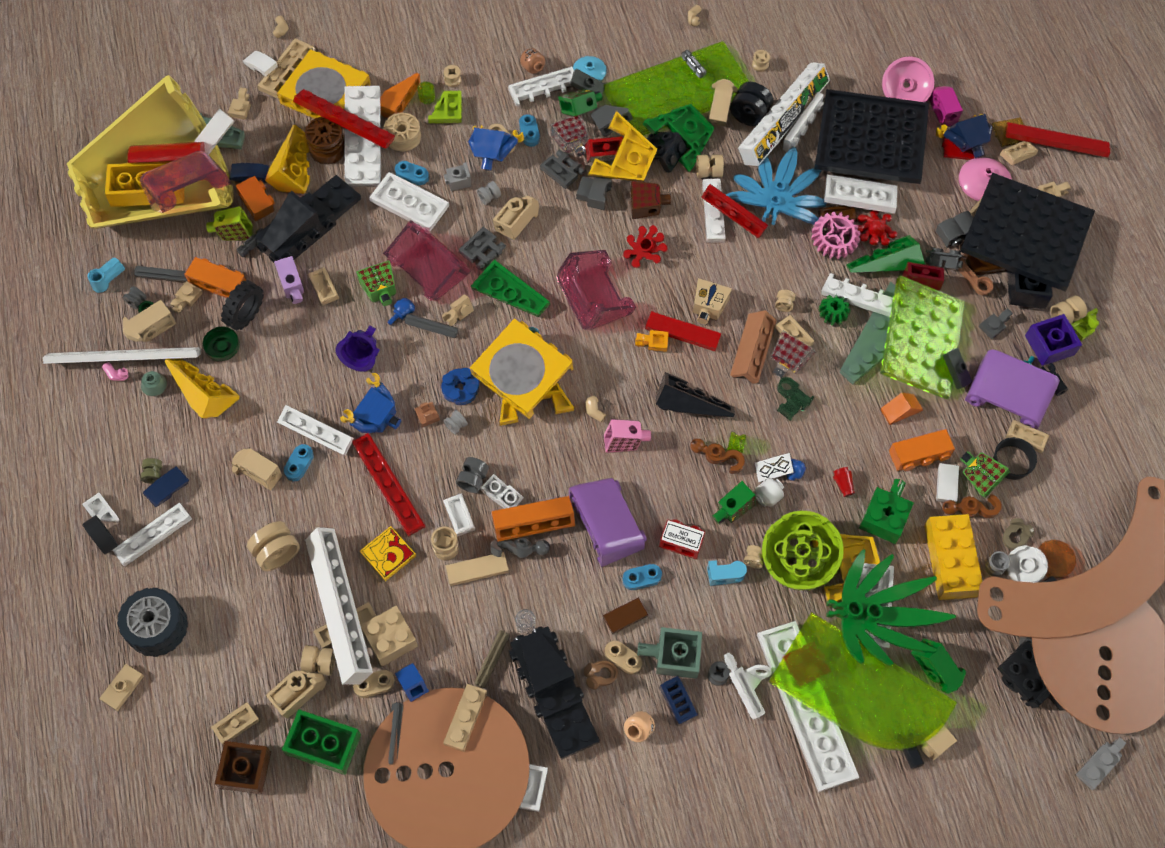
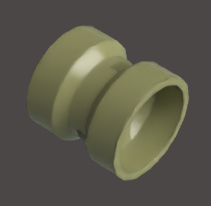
(151, 470)

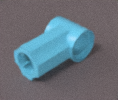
(100, 278)

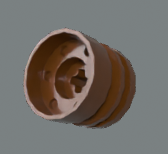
(325, 141)

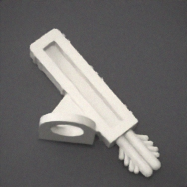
(746, 683)

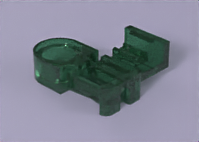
(794, 397)

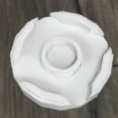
(1027, 564)

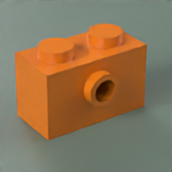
(255, 198)

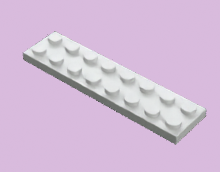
(818, 737)

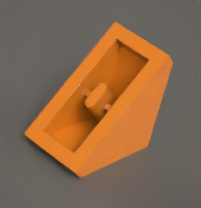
(901, 407)

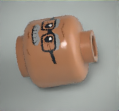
(532, 60)

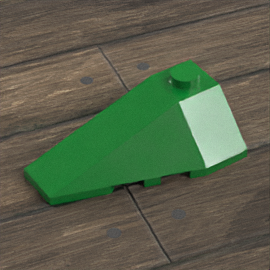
(891, 258)

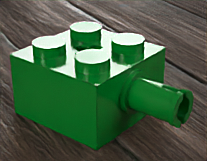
(889, 504)

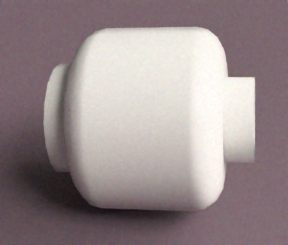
(769, 492)

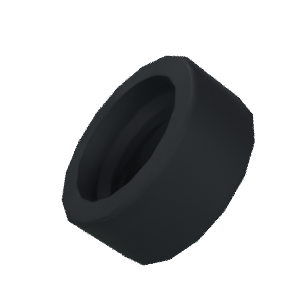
(100, 534)

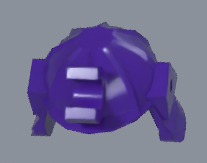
(358, 350)

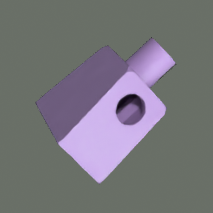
(290, 279)

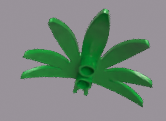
(865, 613)

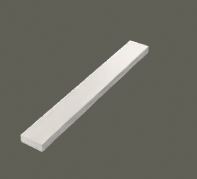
(119, 355)

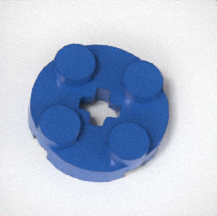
(458, 396)

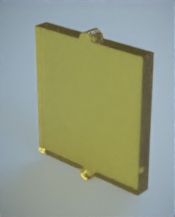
(1000, 132)

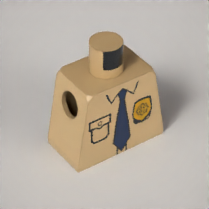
(710, 300)

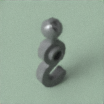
(520, 547)

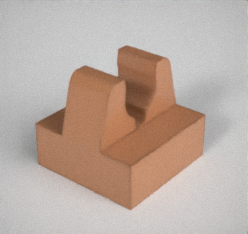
(427, 414)

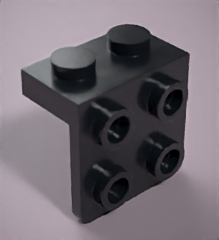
(669, 148)

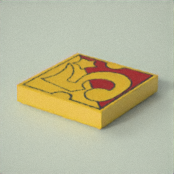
(388, 553)

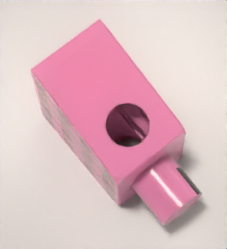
(624, 436)

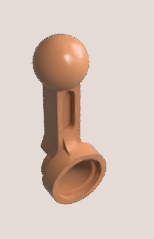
(973, 279)

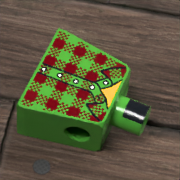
(378, 282)
(983, 472)

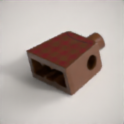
(646, 199)

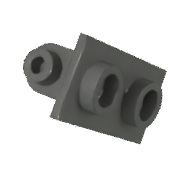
(952, 259)

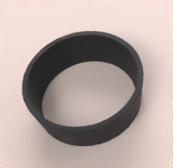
(1025, 447)

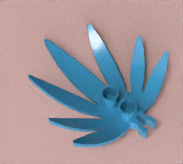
(777, 194)

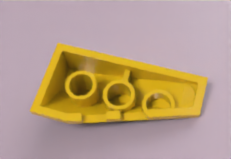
(291, 164)
(201, 391)

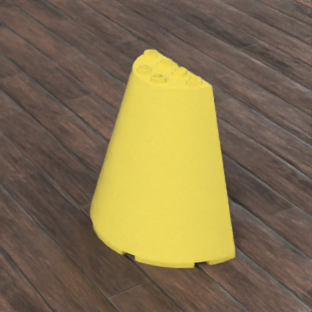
(156, 118)

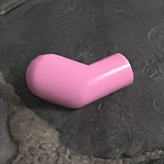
(115, 375)

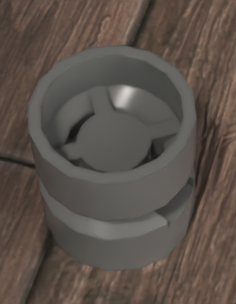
(471, 477)

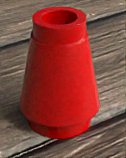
(844, 480)

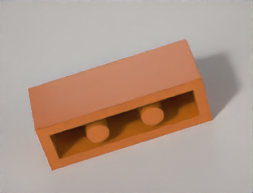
(213, 277)
(921, 450)

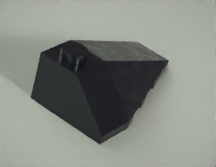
(678, 397)

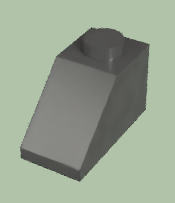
(604, 116)

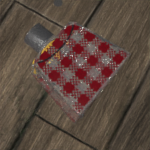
(570, 134)
(790, 354)

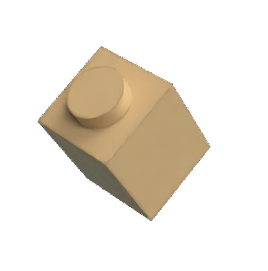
(938, 743)

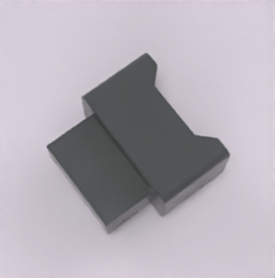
(594, 191)

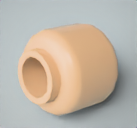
(639, 726)

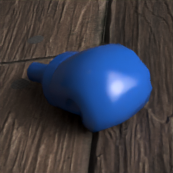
(402, 308)
(798, 468)

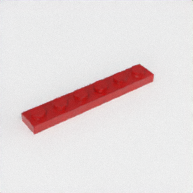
(344, 118)

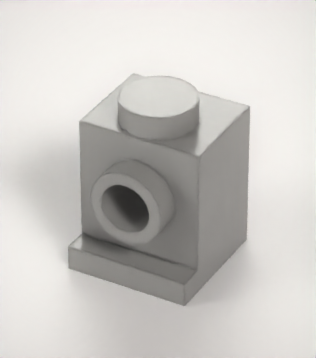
(458, 177)

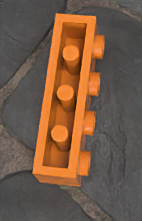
(537, 517)

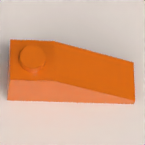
(398, 97)

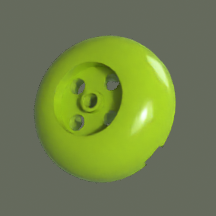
(804, 527)

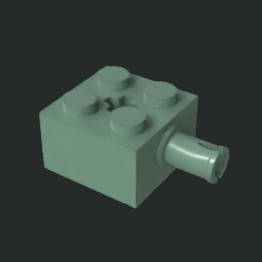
(665, 652)

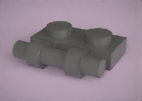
(559, 171)
(478, 244)

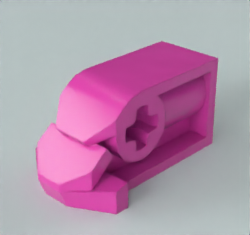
(945, 105)

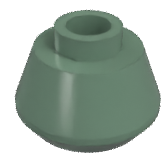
(153, 383)

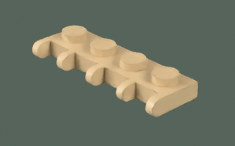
(286, 65)

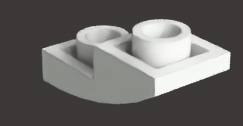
(260, 62)
(501, 493)

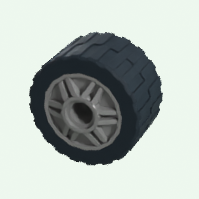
(152, 622)

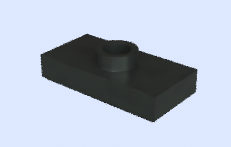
(584, 81)
(957, 368)

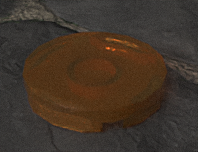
(1059, 557)

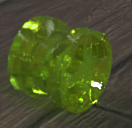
(426, 92)
(734, 442)

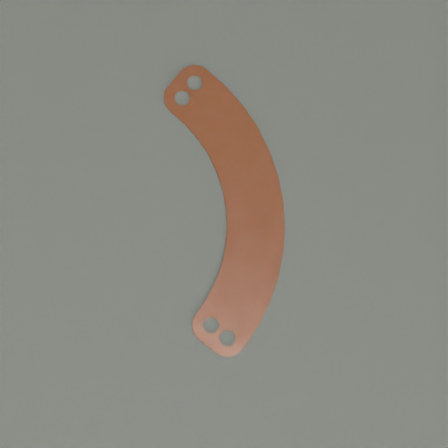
(1094, 597)

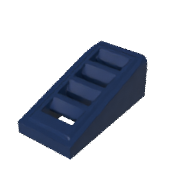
(684, 697)

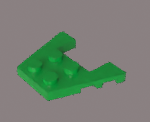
(691, 126)

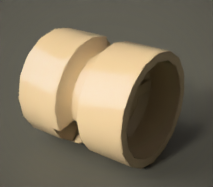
(709, 166)
(1073, 308)
(445, 543)
(318, 660)

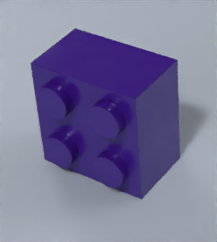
(1053, 339)

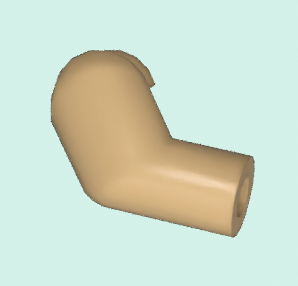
(692, 19)
(281, 28)
(592, 409)

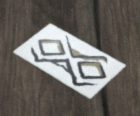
(774, 467)

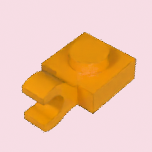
(655, 340)

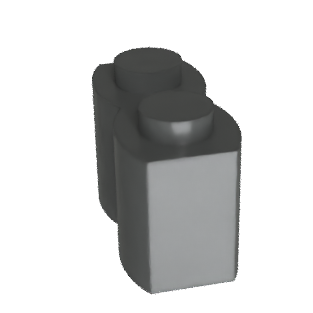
(954, 229)

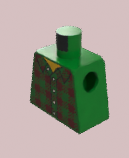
(579, 102)
(740, 498)

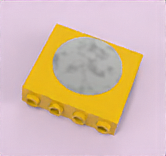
(323, 78)
(521, 367)

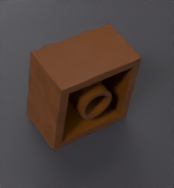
(243, 767)

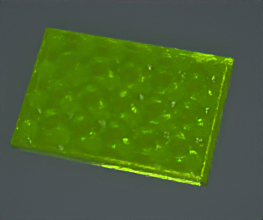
(919, 333)

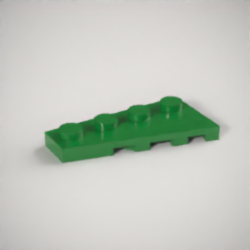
(506, 287)

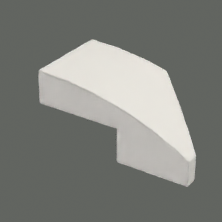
(99, 507)

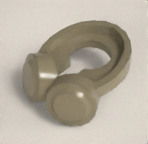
(1026, 532)

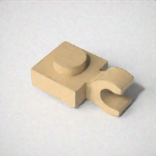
(240, 107)
(1057, 190)
(185, 295)
(460, 309)

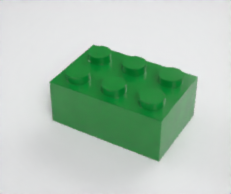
(321, 742)

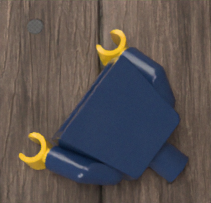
(968, 134)

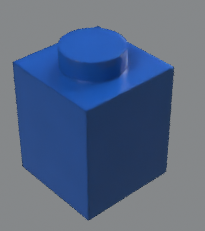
(411, 682)

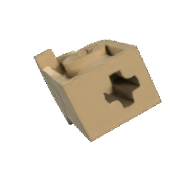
(721, 101)
(516, 216)
(148, 323)
(256, 468)
(289, 697)

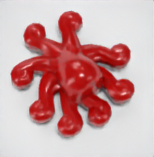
(876, 228)
(645, 246)

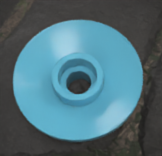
(592, 66)

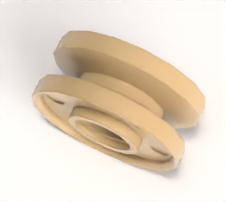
(406, 131)

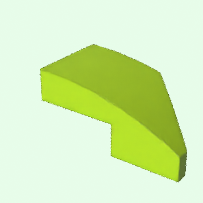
(1087, 325)

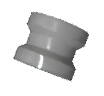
(455, 422)

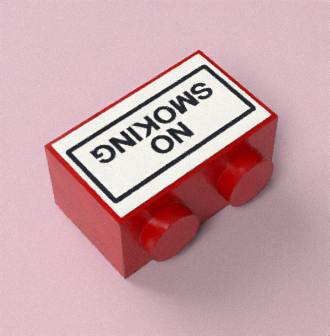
(602, 148)
(682, 538)

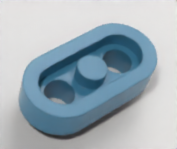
(529, 126)
(410, 173)
(298, 461)
(642, 576)

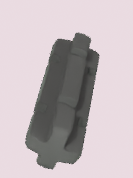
(693, 63)
(248, 245)

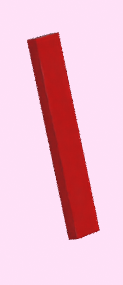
(1057, 139)
(388, 484)

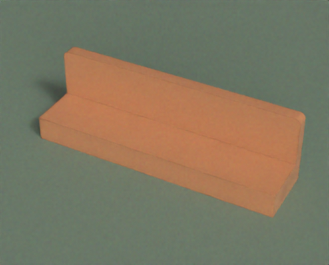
(754, 346)

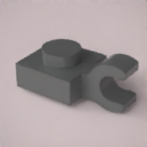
(995, 325)

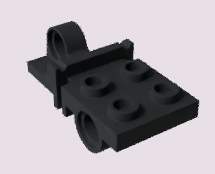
(1022, 676)

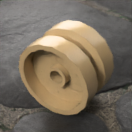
(273, 546)

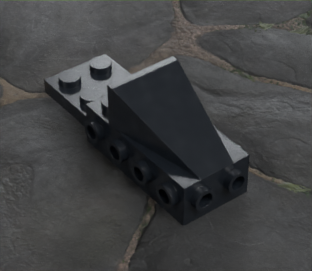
(305, 219)
(553, 691)

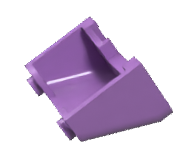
(1013, 387)
(607, 519)

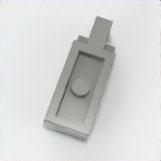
(1101, 763)

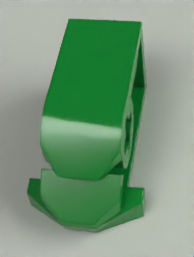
(940, 667)

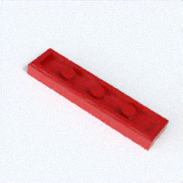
(734, 211)
(683, 331)

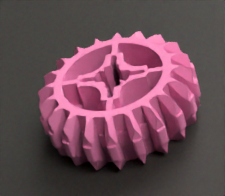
(833, 241)

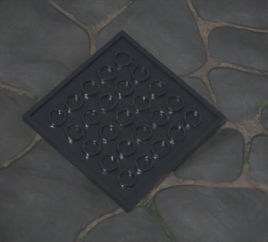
(872, 136)
(1028, 231)

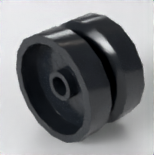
(751, 103)

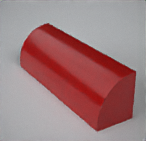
(162, 152)

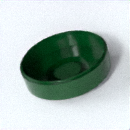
(221, 343)

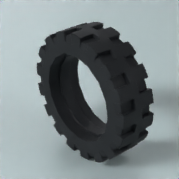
(244, 292)

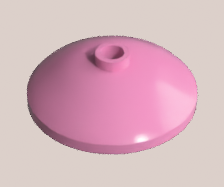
(908, 70)
(977, 173)

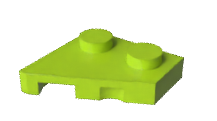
(448, 108)

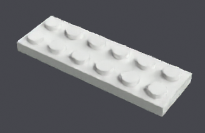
(362, 155)

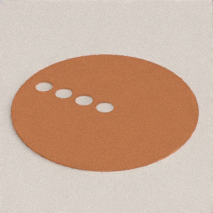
(1136, 669)
(454, 809)

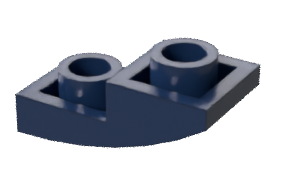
(243, 171)
(165, 486)

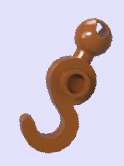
(716, 454)
(972, 506)

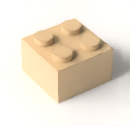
(389, 636)

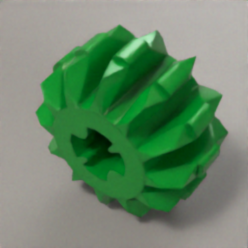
(834, 310)

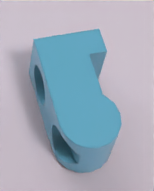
(726, 574)

